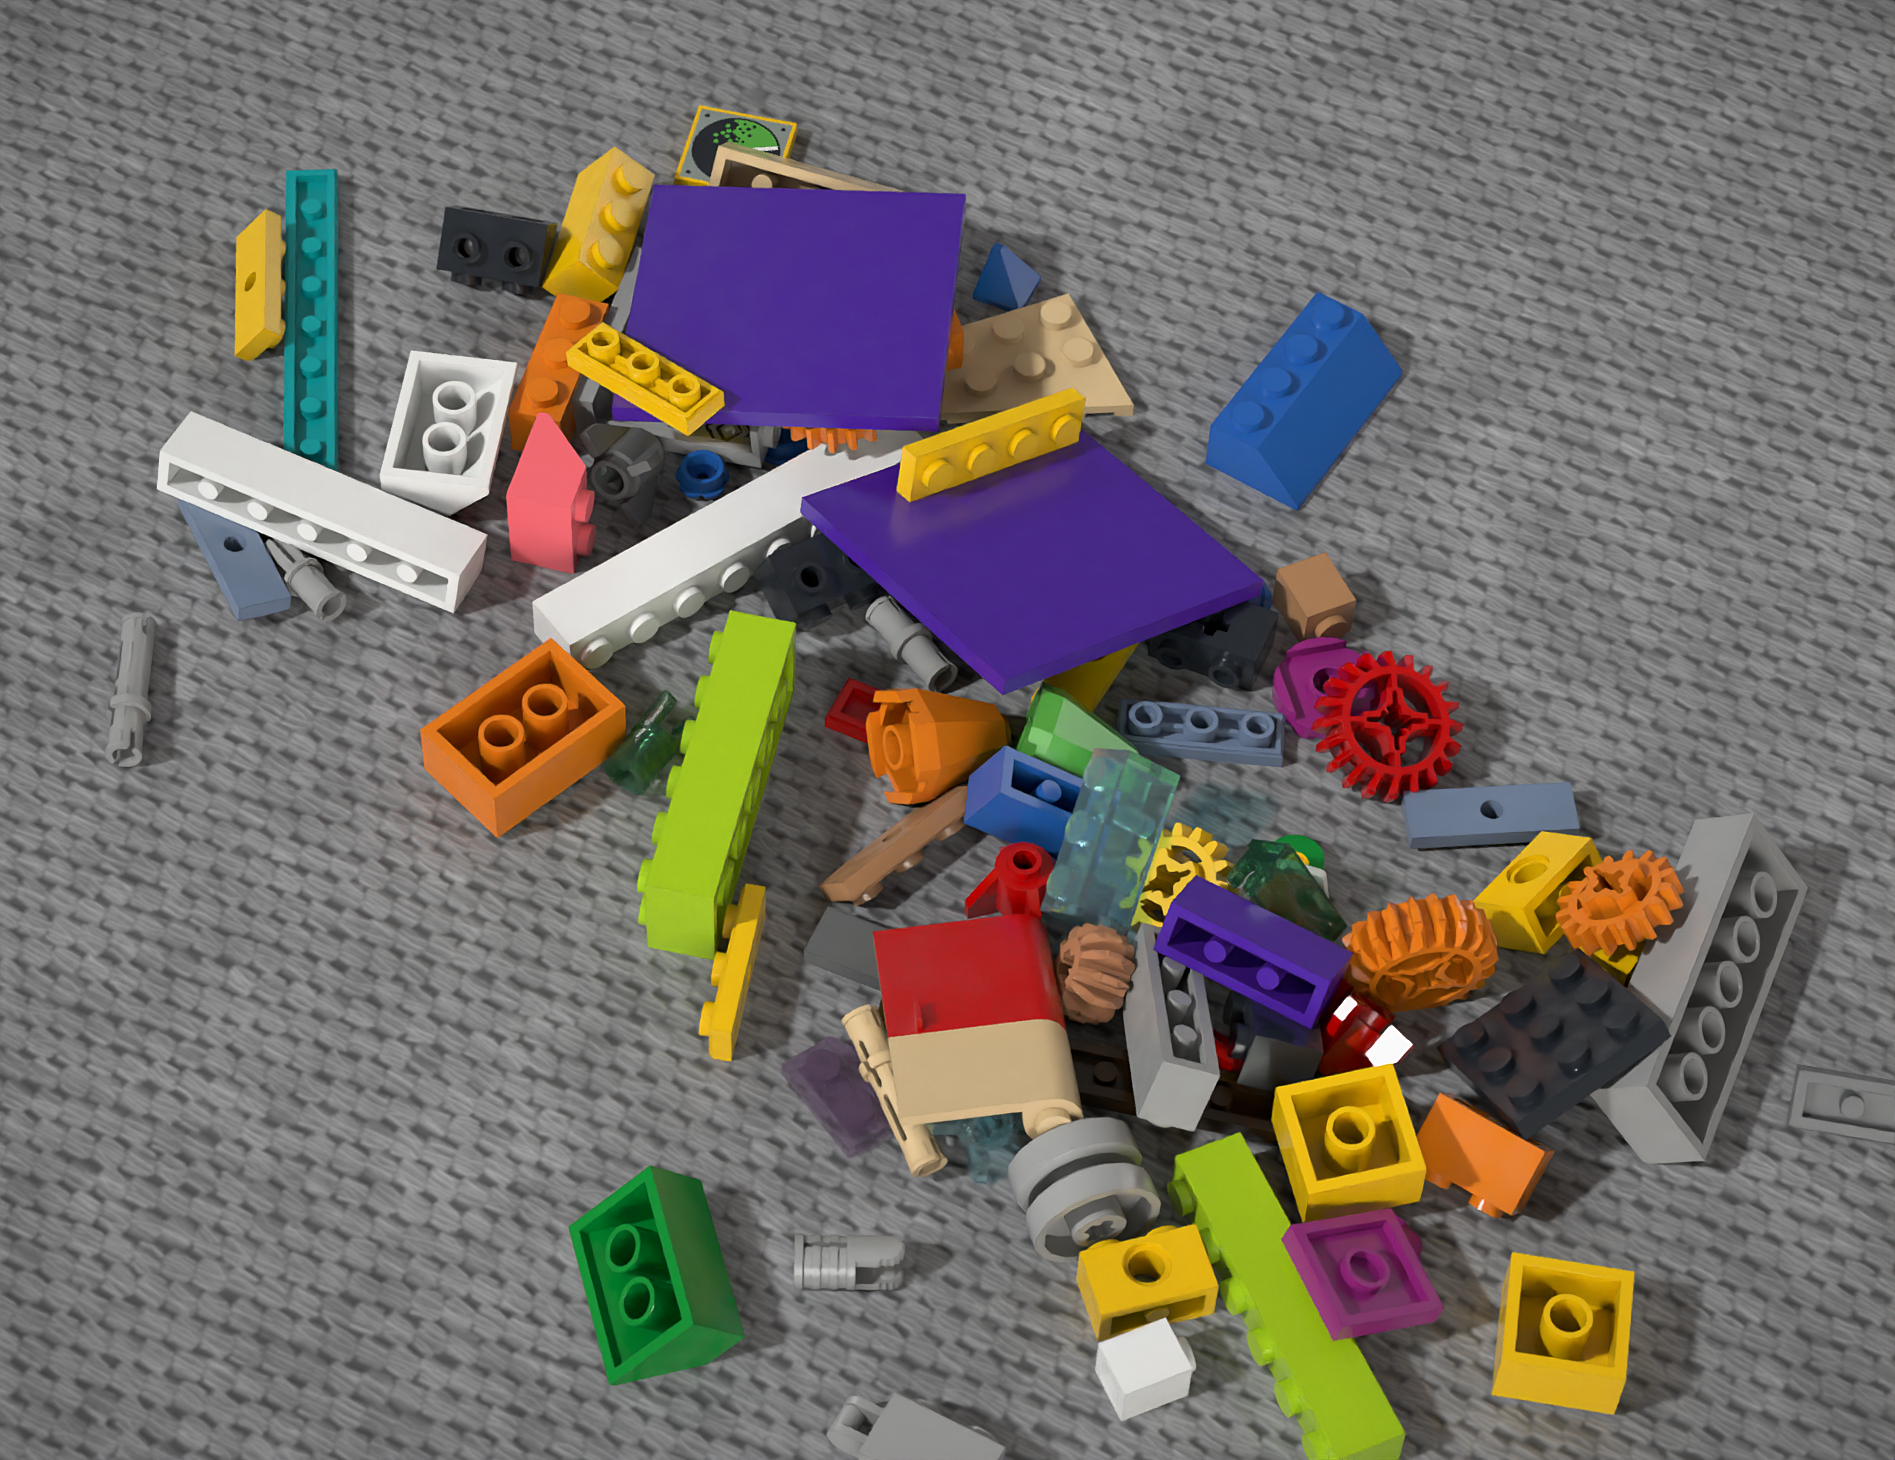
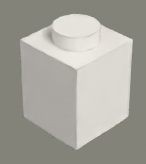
(1145, 1368)

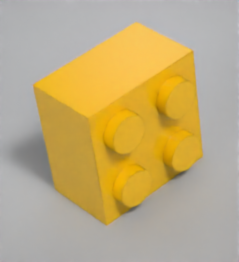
(1348, 1143)
(1563, 1333)

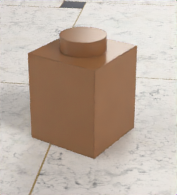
(1314, 598)

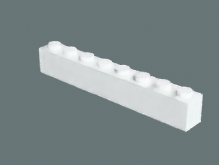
(700, 554)

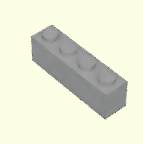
(1168, 1037)

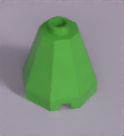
(1065, 731)

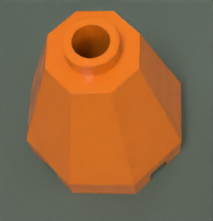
(931, 741)

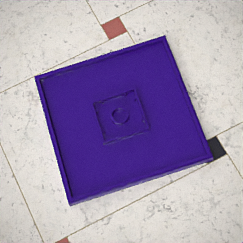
(802, 302)
(1035, 560)

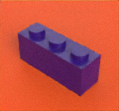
(1252, 951)

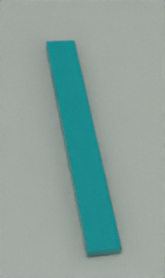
(312, 316)

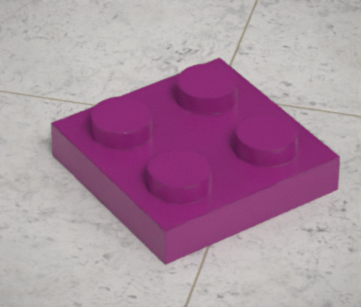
(1362, 1274)

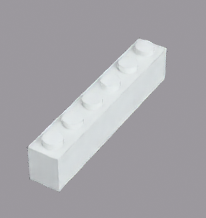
(321, 511)

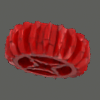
(1391, 684)

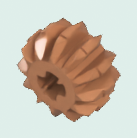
(1093, 973)

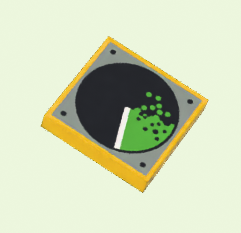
(719, 126)

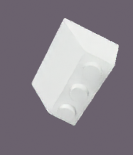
(447, 430)

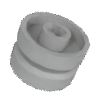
(1083, 1187)

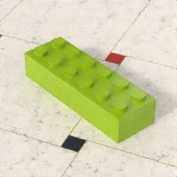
(718, 785)

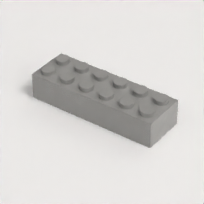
(1707, 985)

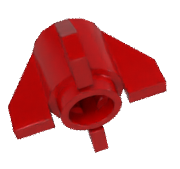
(1014, 884)
(1355, 1034)

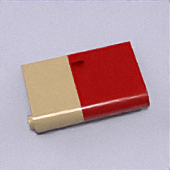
(976, 1022)

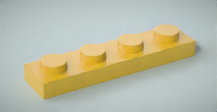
(990, 444)

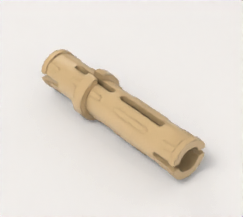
(871, 1043)

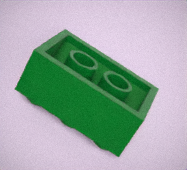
(655, 1278)

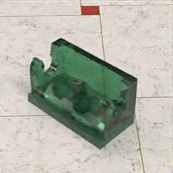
(1286, 888)

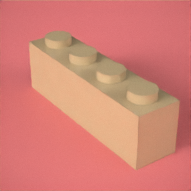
(750, 167)

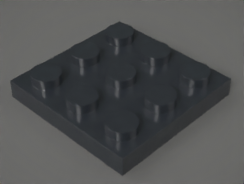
(1553, 1042)

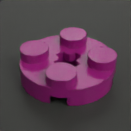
(1299, 678)

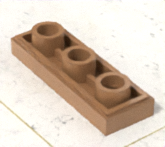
(896, 848)

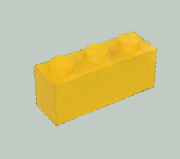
(599, 227)

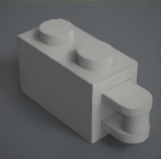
(908, 1432)

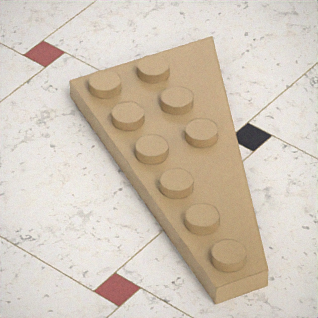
(1028, 358)

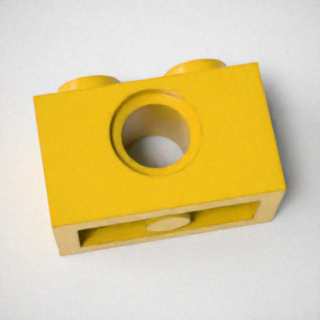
(1526, 893)
(1121, 1303)

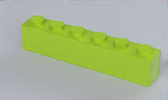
(1316, 1378)

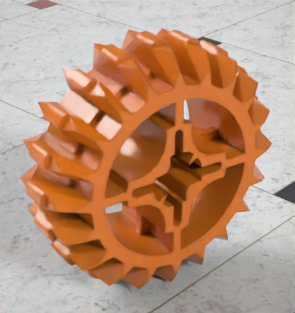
(1421, 953)

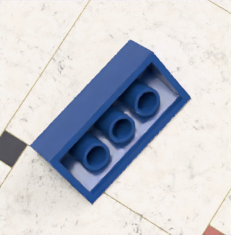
(1303, 403)

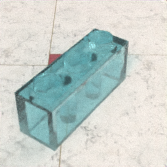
(1110, 840)

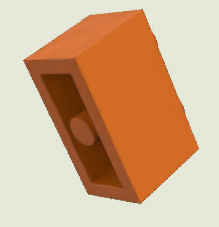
(1480, 1156)

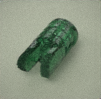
(646, 748)

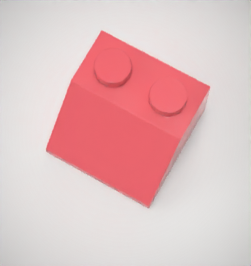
(550, 502)

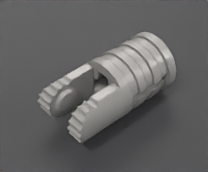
(848, 1262)

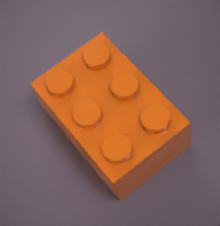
(523, 737)

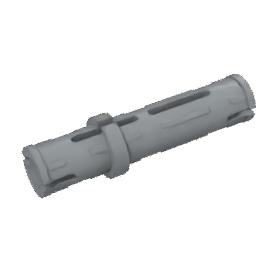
(130, 705)

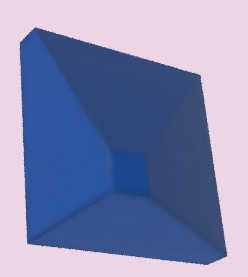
(1006, 280)

